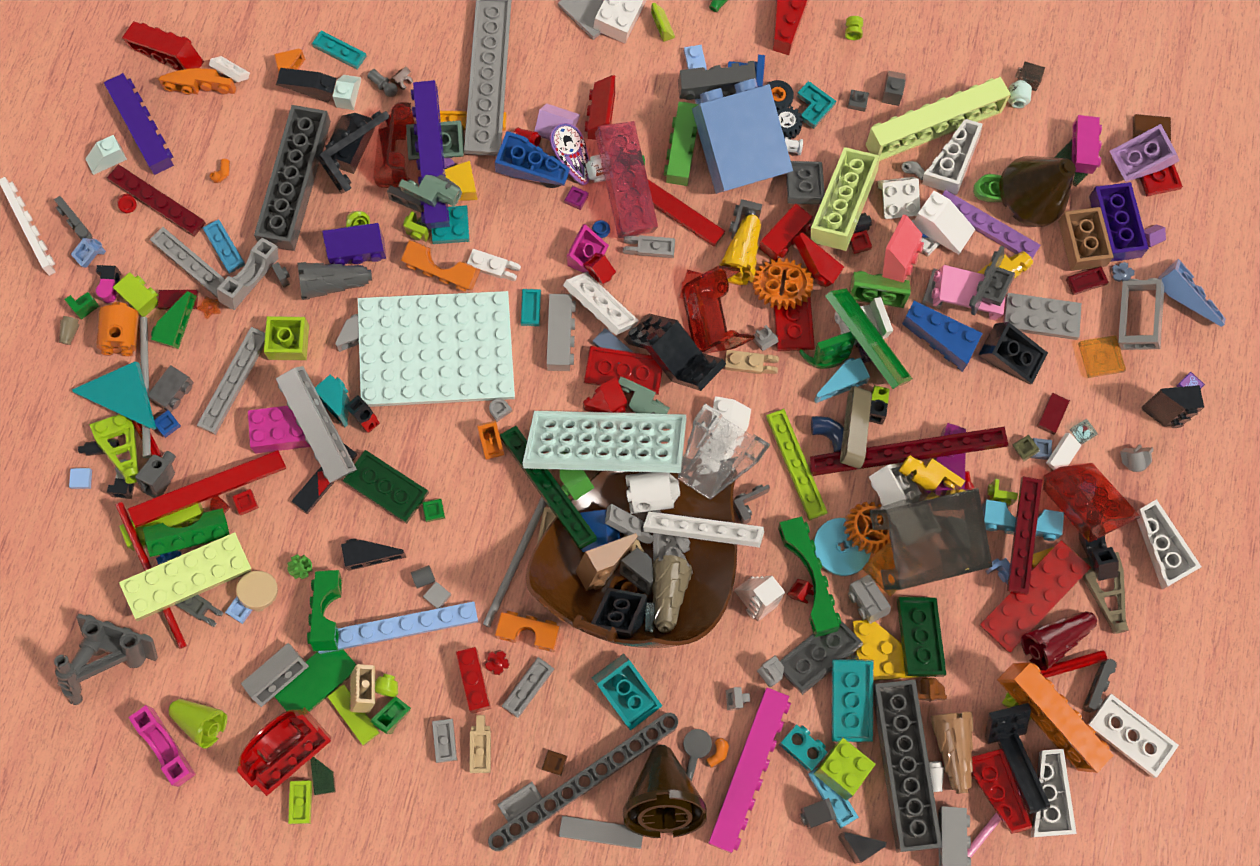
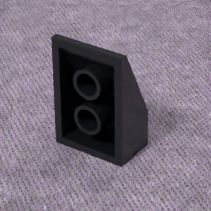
(1013, 352)
(622, 611)

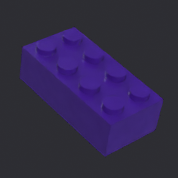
(1121, 220)

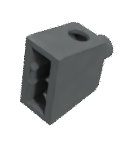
(156, 474)

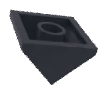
(860, 847)

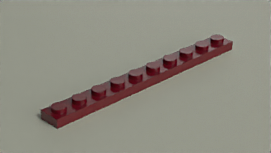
(919, 449)

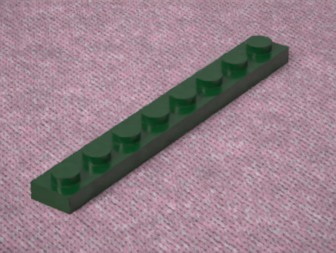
(550, 492)

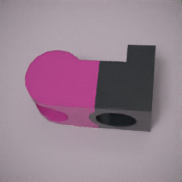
(108, 278)

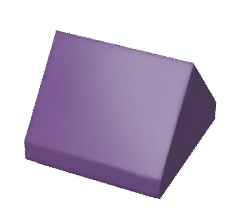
(1155, 235)

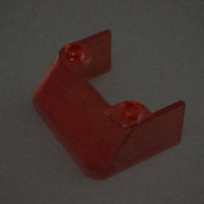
(706, 313)

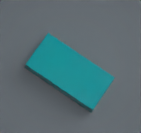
(530, 307)

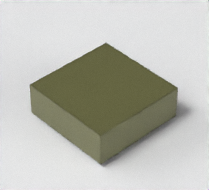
(1026, 448)

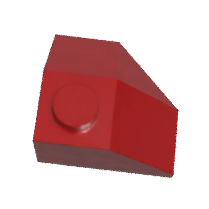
(607, 399)

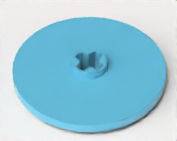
(832, 558)

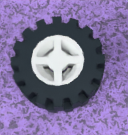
(791, 117)

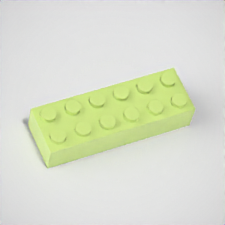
(844, 199)
(185, 576)

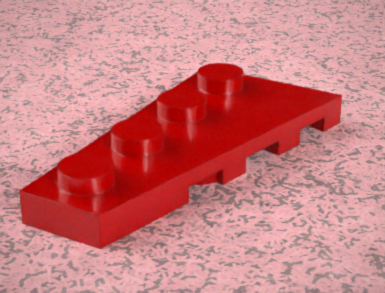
(998, 785)

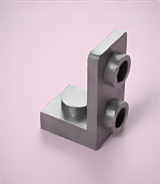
(745, 208)
(743, 511)

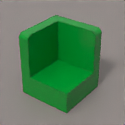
(82, 306)

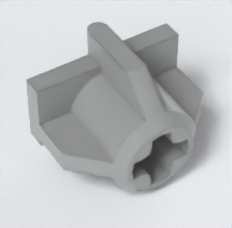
(1137, 458)
(771, 671)

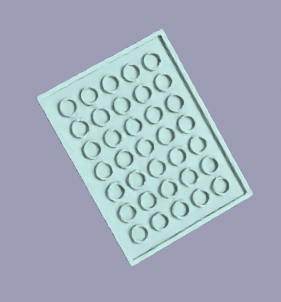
(435, 348)

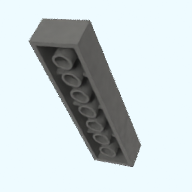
(293, 177)
(906, 766)

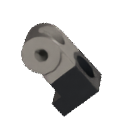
(120, 488)

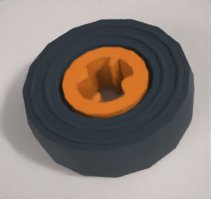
(785, 92)

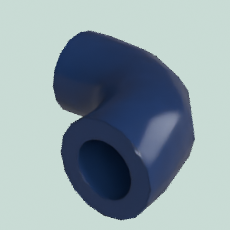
(828, 428)

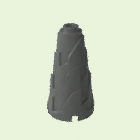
(322, 278)

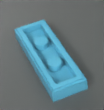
(842, 808)

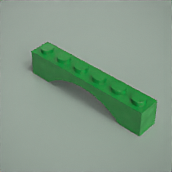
(796, 539)

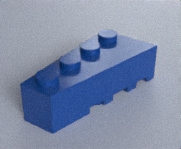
(943, 333)

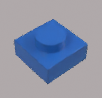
(167, 423)

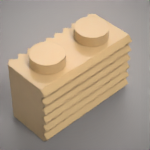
(362, 688)

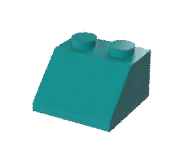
(334, 398)

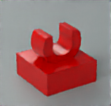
(800, 590)

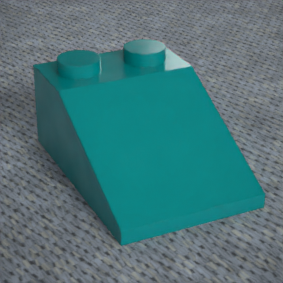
(627, 691)

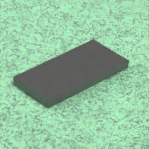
(814, 657)

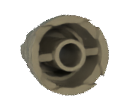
(669, 586)

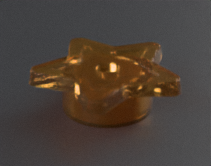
(204, 307)

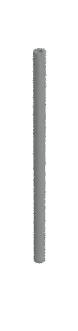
(146, 444)
(514, 563)

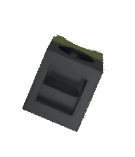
(879, 404)

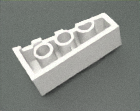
(952, 163)
(1166, 547)
(1055, 783)

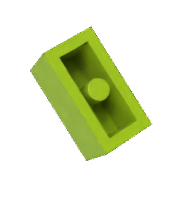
(136, 294)

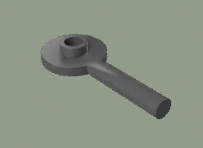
(697, 745)

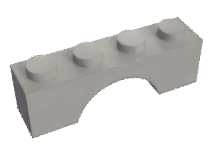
(236, 288)

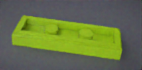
(357, 721)

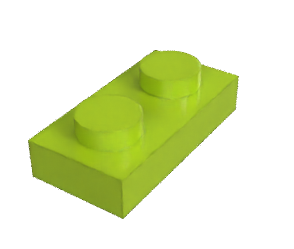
(300, 802)

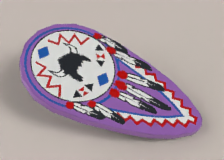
(571, 150)

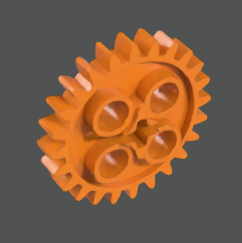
(796, 287)

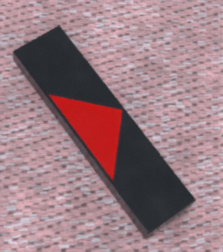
(315, 488)

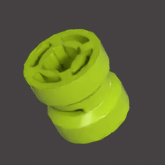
(854, 26)

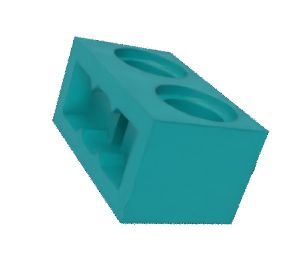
(799, 752)

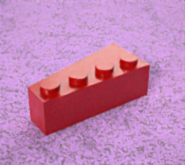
(787, 23)
(162, 46)

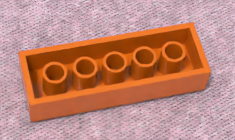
(1056, 717)

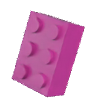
(274, 430)

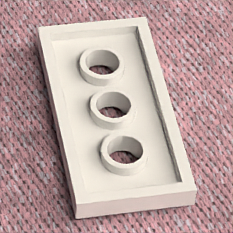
(600, 303)
(1146, 733)

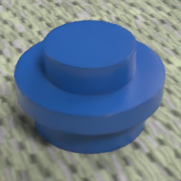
(601, 228)

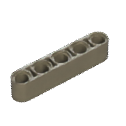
(856, 427)

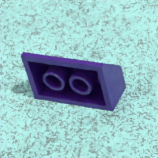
(355, 244)

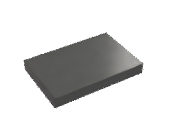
(805, 183)

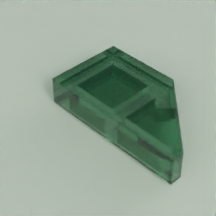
(322, 778)

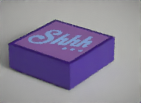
(1190, 380)

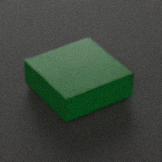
(433, 510)

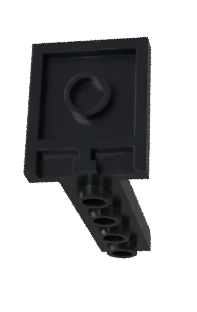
(331, 165)
(1005, 728)

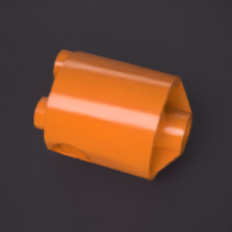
(117, 329)

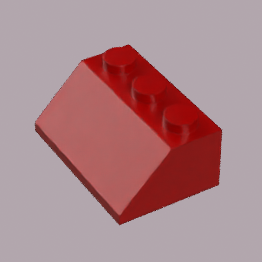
(602, 105)

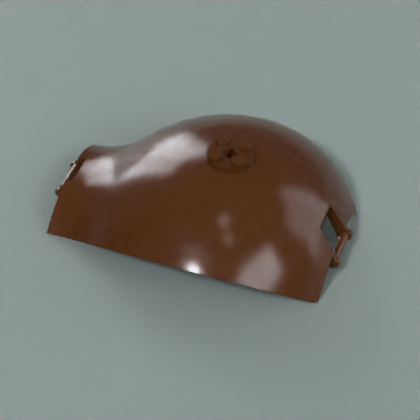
(556, 557)

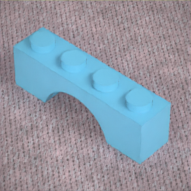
(999, 518)

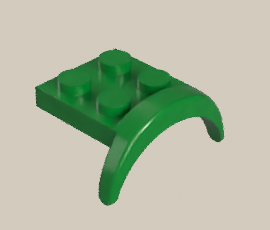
(831, 351)

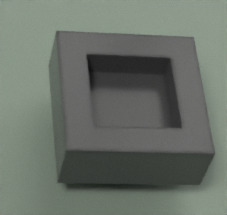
(282, 274)

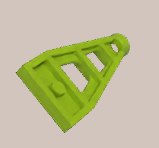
(111, 428)

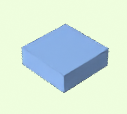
(80, 478)
(238, 611)

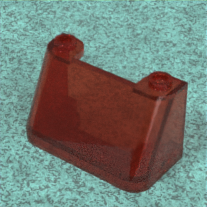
(389, 164)

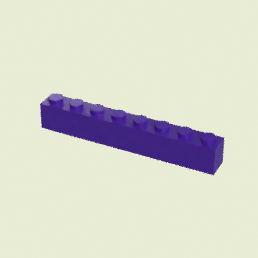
(429, 146)

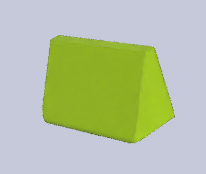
(662, 22)

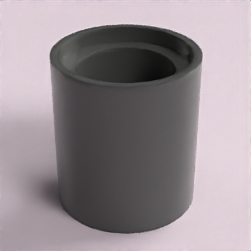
(423, 576)

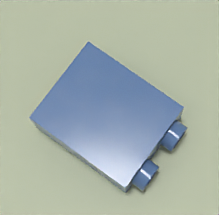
(741, 136)

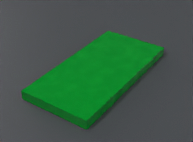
(869, 337)

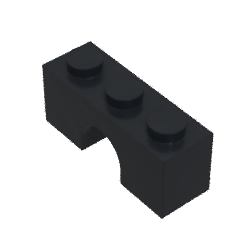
(1101, 558)

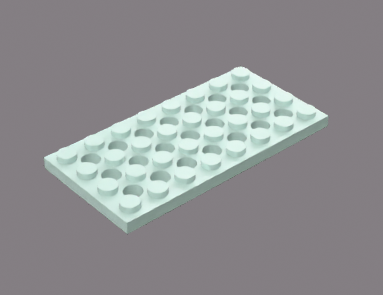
(614, 447)

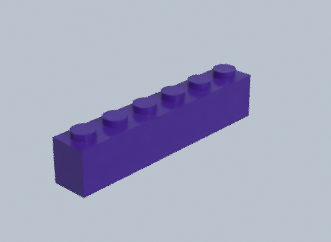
(139, 124)

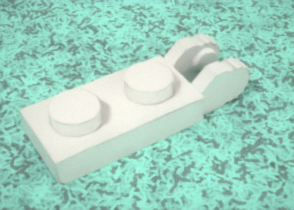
(493, 265)

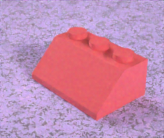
(902, 250)

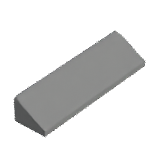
(599, 832)

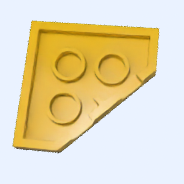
(882, 649)

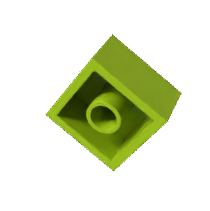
(286, 338)
(844, 769)

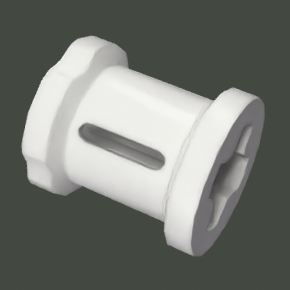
(794, 146)

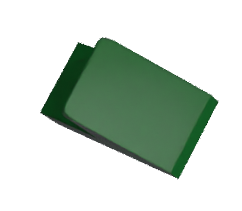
(390, 715)

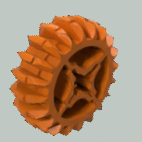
(857, 517)

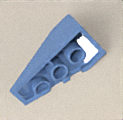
(1180, 286)

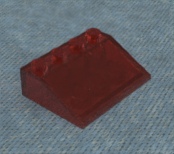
(1088, 500)

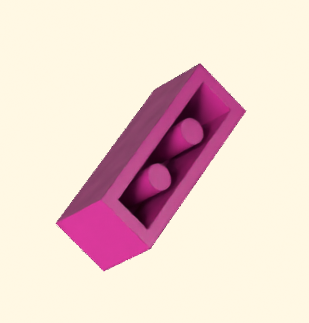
(1086, 143)

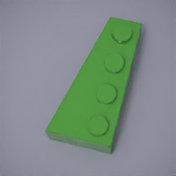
(682, 145)

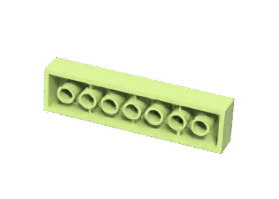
(937, 118)

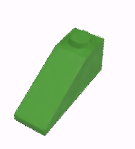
(575, 482)

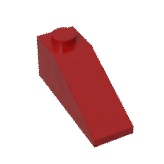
(818, 262)

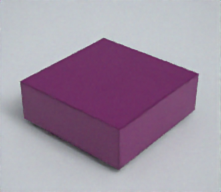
(576, 197)

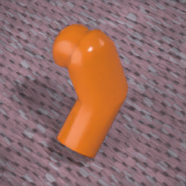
(223, 173)
(721, 752)

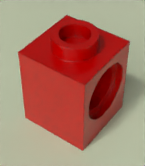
(600, 268)

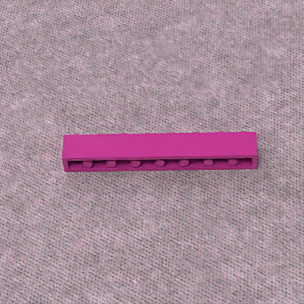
(748, 771)

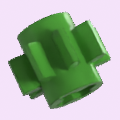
(299, 566)

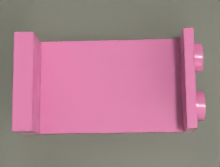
(958, 287)

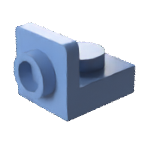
(87, 250)
(1002, 566)

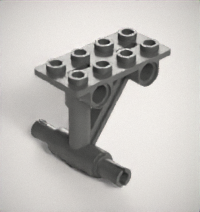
(98, 639)

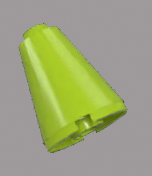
(198, 721)

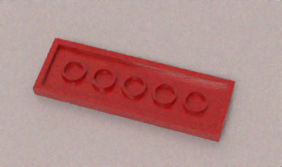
(1048, 585)

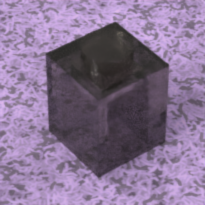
(1030, 74)

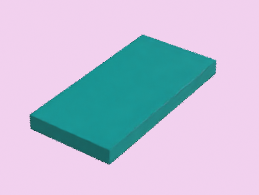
(852, 700)

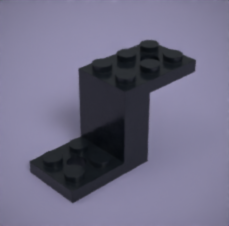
(675, 351)

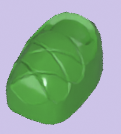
(987, 188)

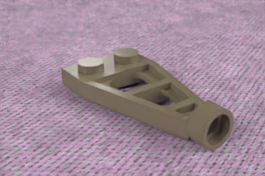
(1099, 595)

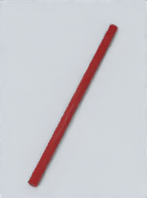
(146, 565)

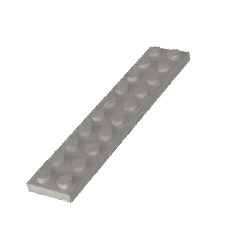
(488, 77)

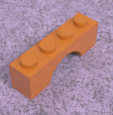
(420, 257)

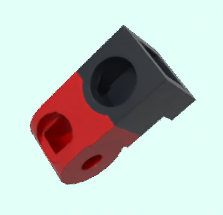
(362, 413)

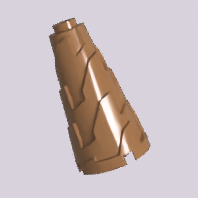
(955, 744)

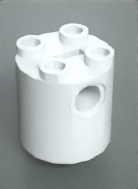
(651, 491)

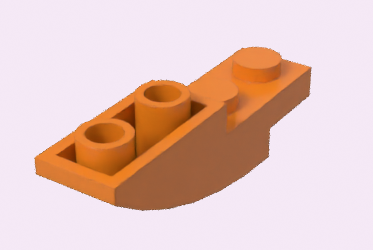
(192, 80)

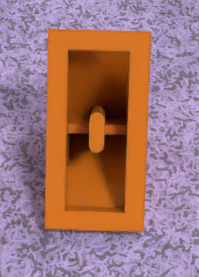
(290, 59)
(490, 440)

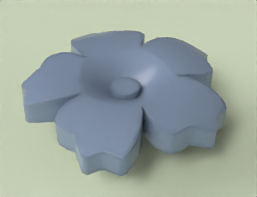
(1122, 273)

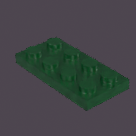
(386, 486)
(921, 637)

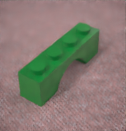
(165, 539)
(326, 588)

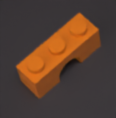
(511, 625)

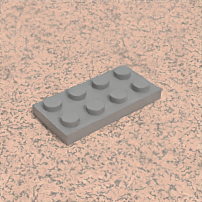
(1043, 315)

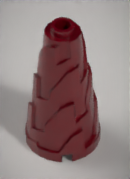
(1052, 641)

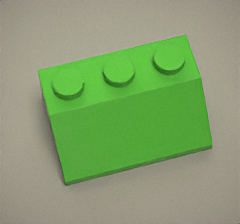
(866, 287)

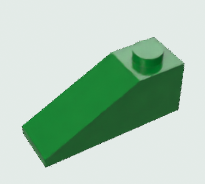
(173, 323)

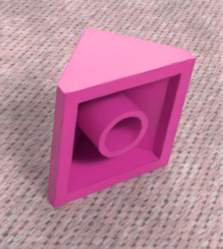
(584, 247)

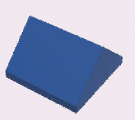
(604, 532)

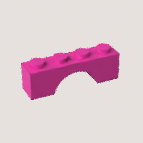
(168, 753)

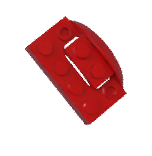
(273, 740)

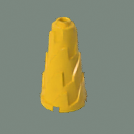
(743, 250)

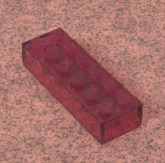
(626, 179)

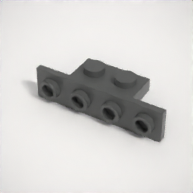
(995, 284)

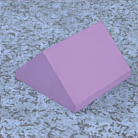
(550, 117)

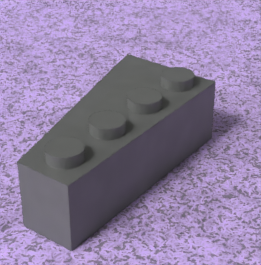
(698, 80)

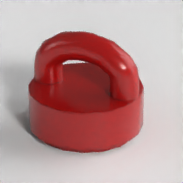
(126, 203)

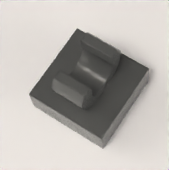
(858, 100)

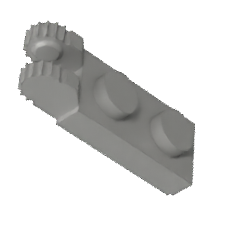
(650, 246)
(627, 523)

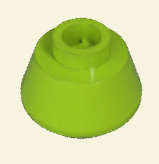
(357, 218)
(386, 686)

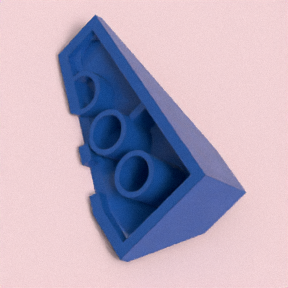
(525, 161)

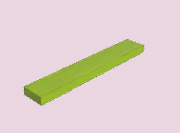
(796, 464)

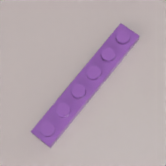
(994, 228)

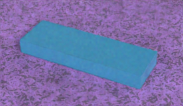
(224, 246)

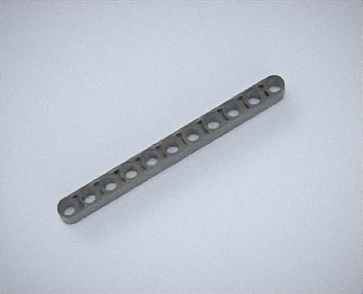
(573, 783)

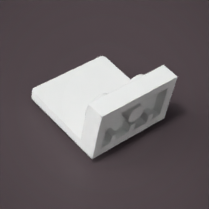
(900, 197)

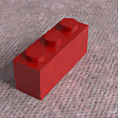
(781, 236)
(473, 680)

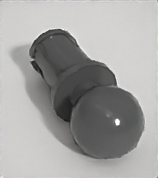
(390, 89)

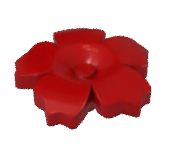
(497, 662)

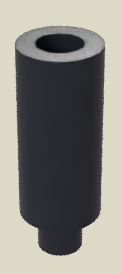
(91, 448)

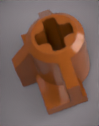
(930, 690)

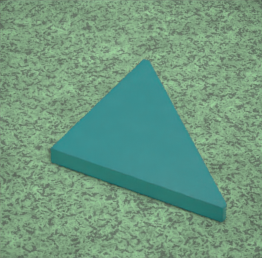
(122, 393)

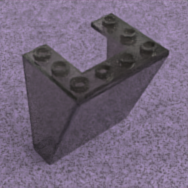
(934, 537)

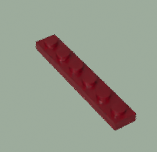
(156, 200)
(1024, 535)

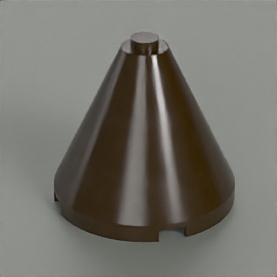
(1037, 188)
(664, 799)

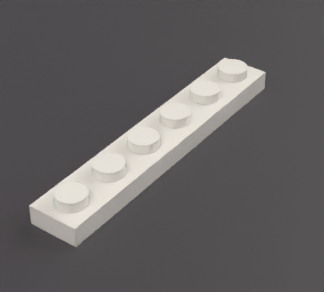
(30, 231)
(704, 529)

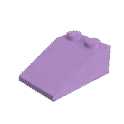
(1145, 154)

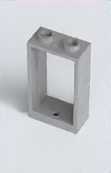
(1141, 342)

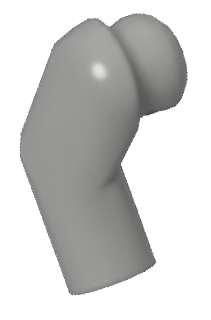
(913, 168)

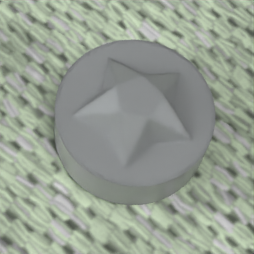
(683, 543)

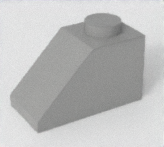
(349, 334)

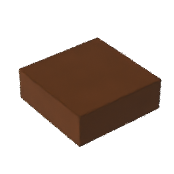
(554, 762)

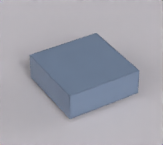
(1045, 448)

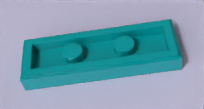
(339, 49)

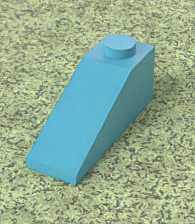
(849, 374)

